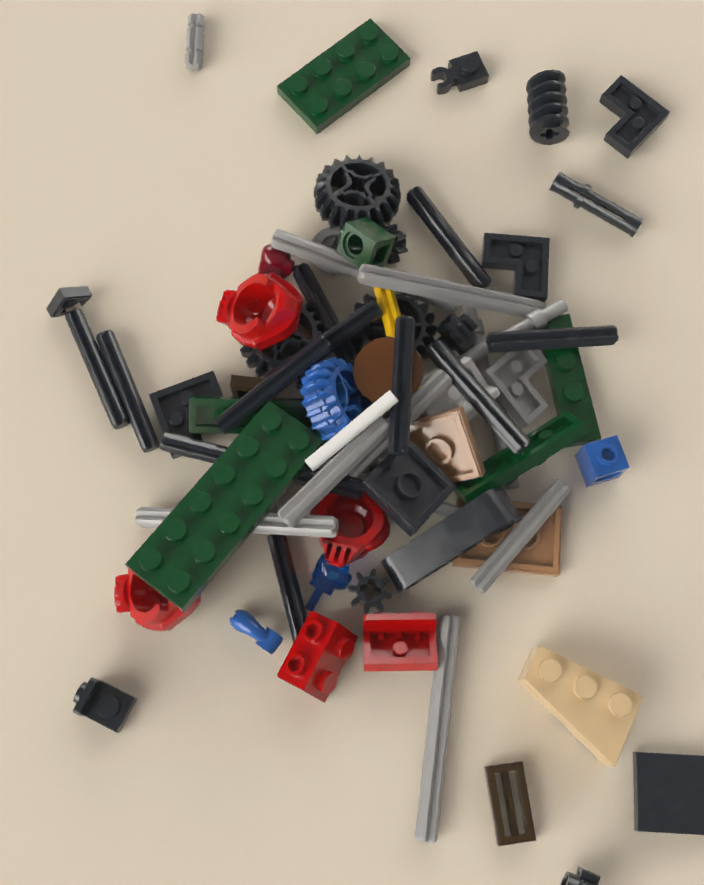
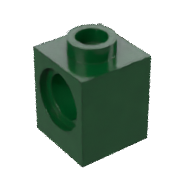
(365, 243)

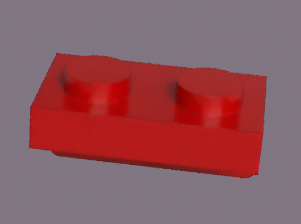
(399, 642)
(318, 656)

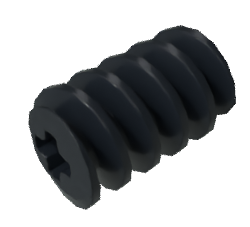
(547, 107)

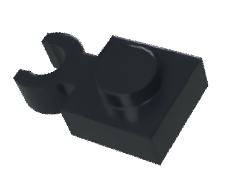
(463, 72)

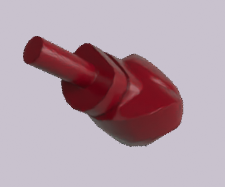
(275, 261)

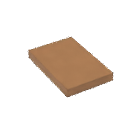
(537, 557)

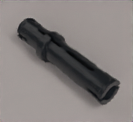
(562, 186)

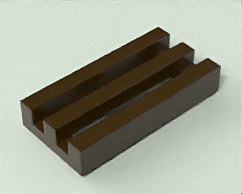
(514, 837)

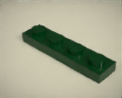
(570, 383)
(206, 409)
(508, 466)

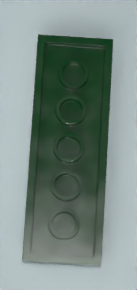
(225, 506)

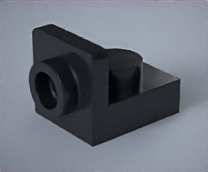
(103, 704)

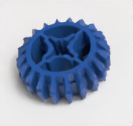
(331, 396)

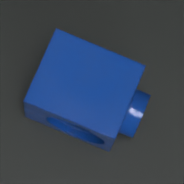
(601, 461)

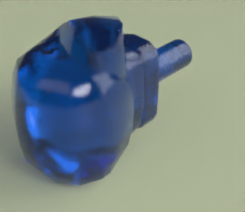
(326, 579)

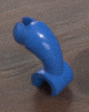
(248, 625)

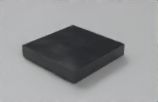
(408, 488)
(668, 793)

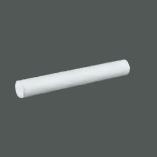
(352, 430)

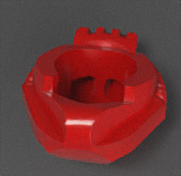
(262, 320)
(360, 529)
(147, 605)

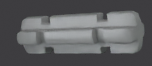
(195, 42)

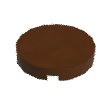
(375, 369)

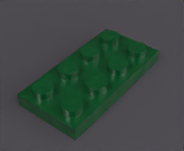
(343, 75)

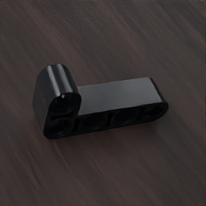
(451, 538)

